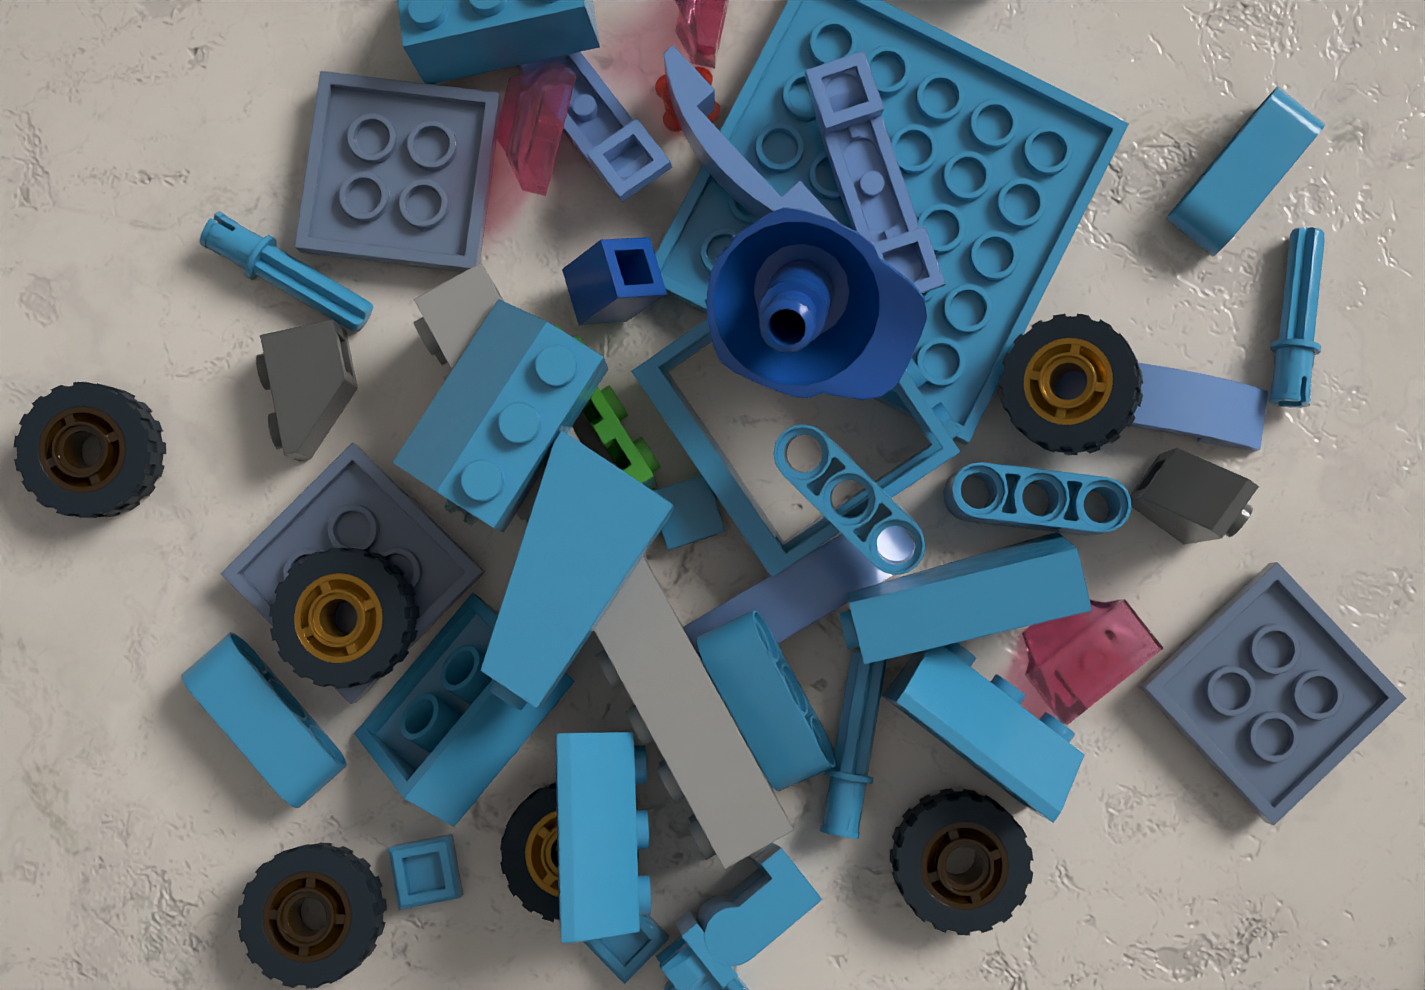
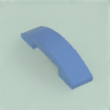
(692, 103)
(605, 132)
(867, 168)
(1191, 405)
(808, 587)

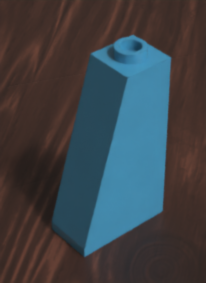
(573, 561)
(967, 599)

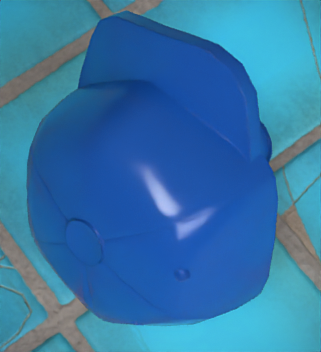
(812, 309)

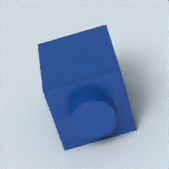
(614, 281)

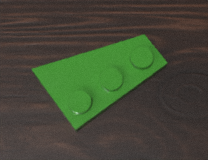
(633, 457)

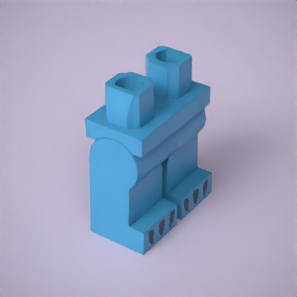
(738, 924)

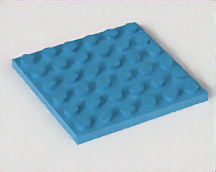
(985, 154)

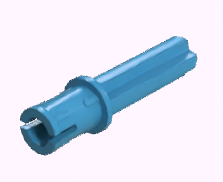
(263, 259)
(1296, 343)
(853, 748)

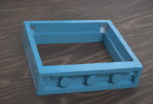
(731, 490)

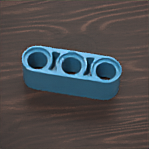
(1245, 171)
(1065, 498)
(861, 529)
(766, 700)
(264, 720)

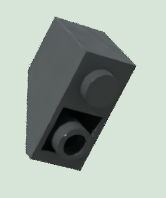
(309, 384)
(1193, 497)

